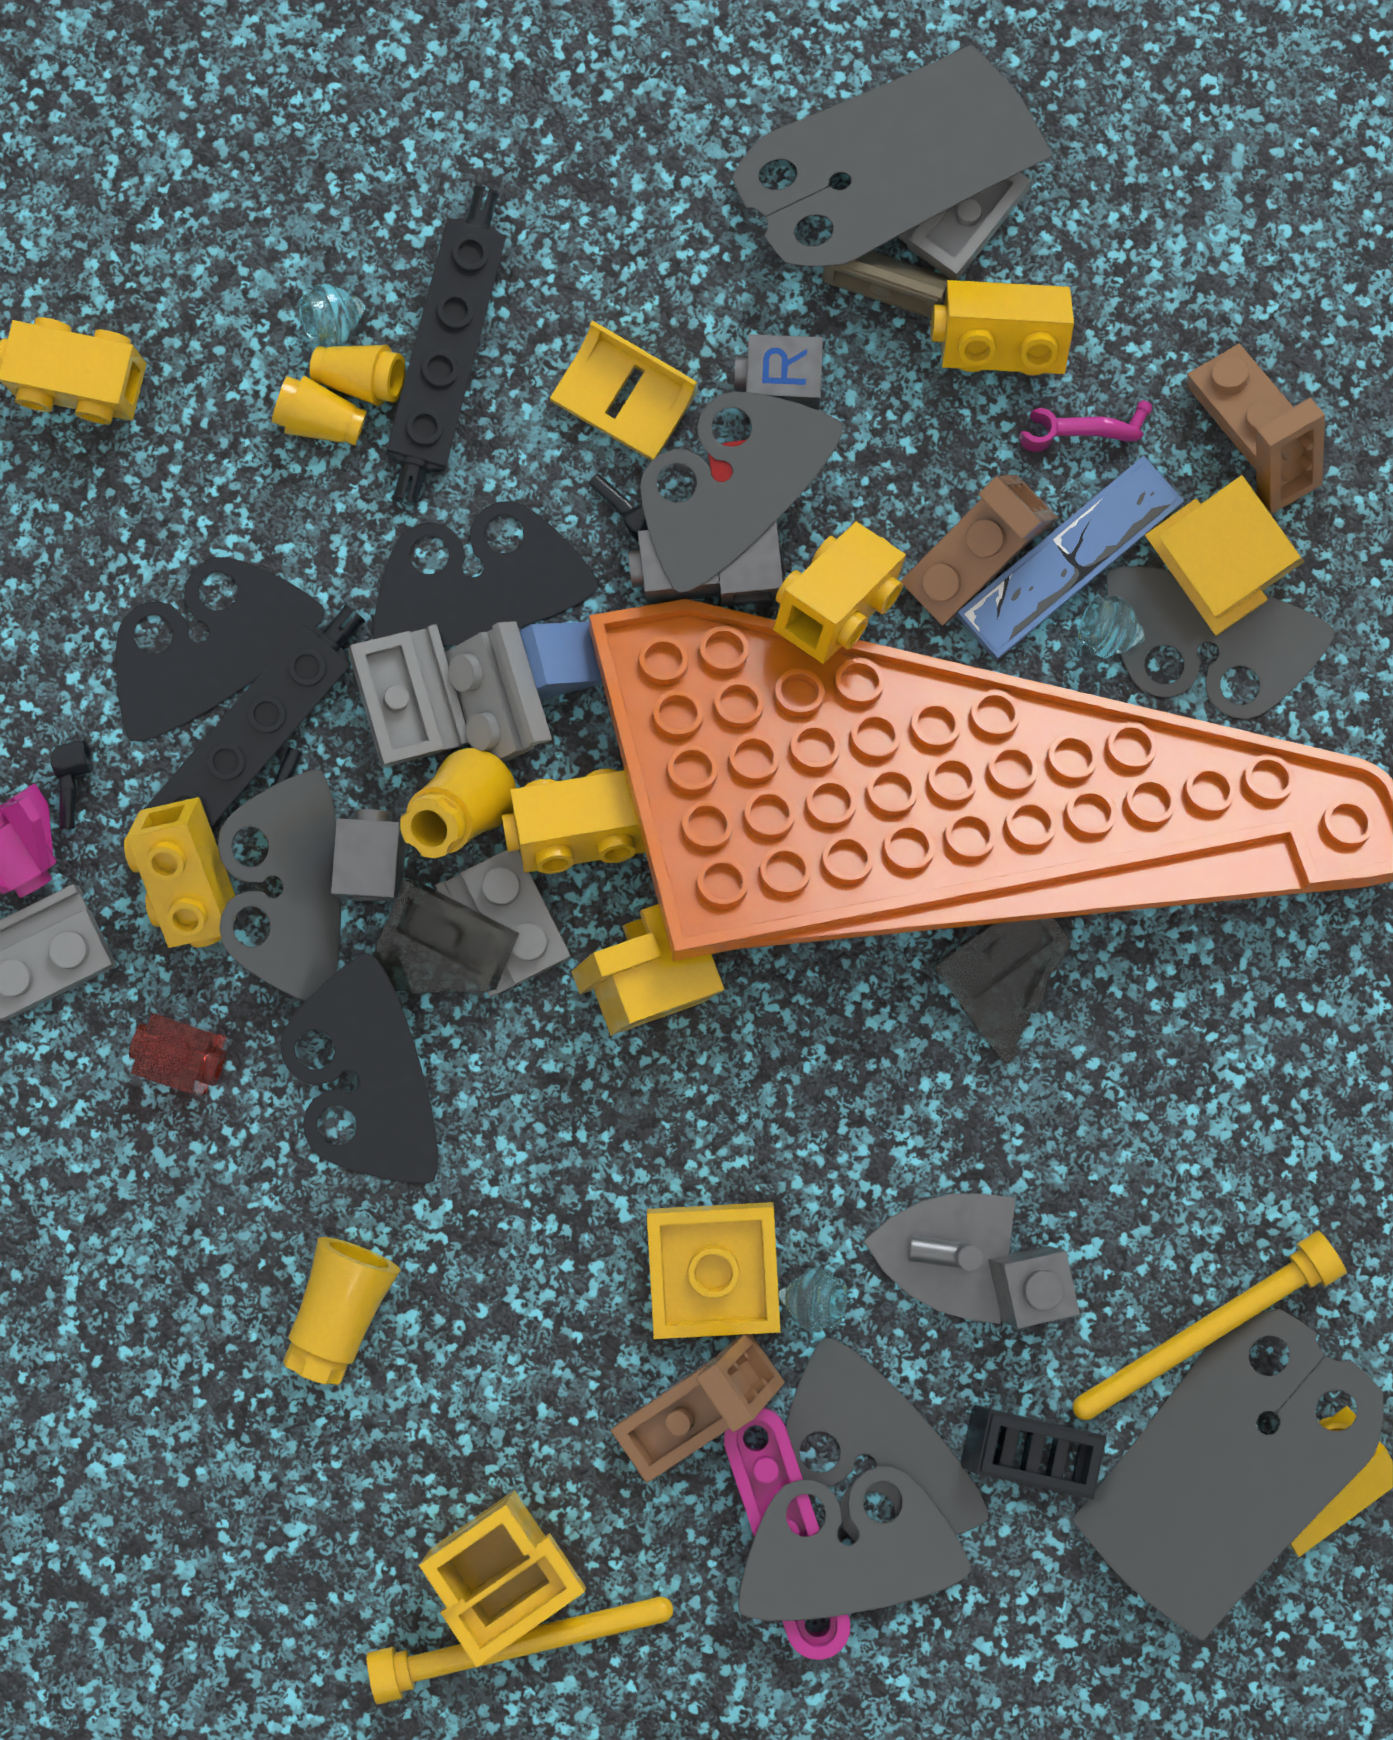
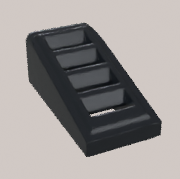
(982, 1441)

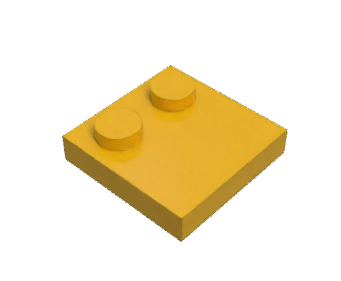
(713, 1270)

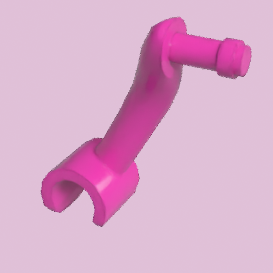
(1084, 426)

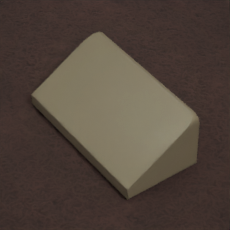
(890, 282)

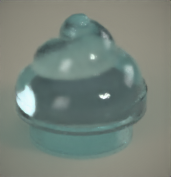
(329, 314)
(1110, 627)
(816, 1299)

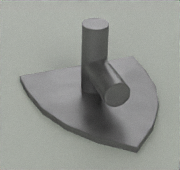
(943, 1251)

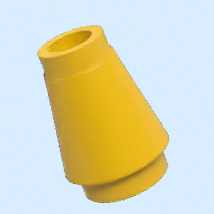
(360, 371)
(317, 413)

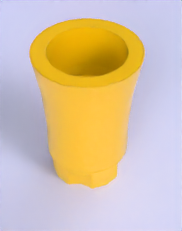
(458, 803)
(337, 1309)

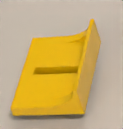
(599, 376)

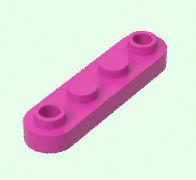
(759, 1477)

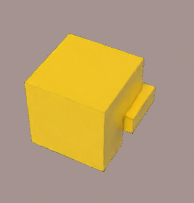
(1225, 553)
(641, 980)
(499, 1578)

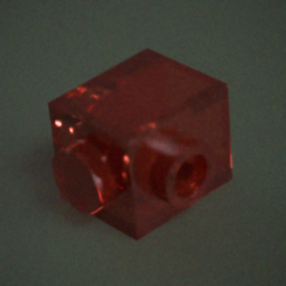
(177, 1054)

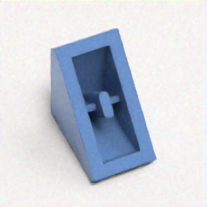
(561, 657)

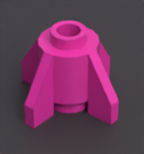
(25, 842)

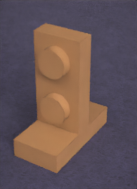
(1273, 435)
(978, 547)
(699, 1408)

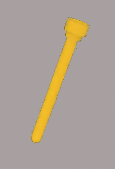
(1310, 1265)
(396, 1672)

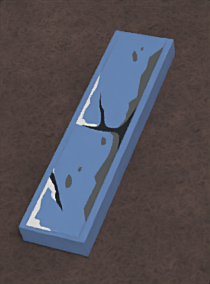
(1069, 558)

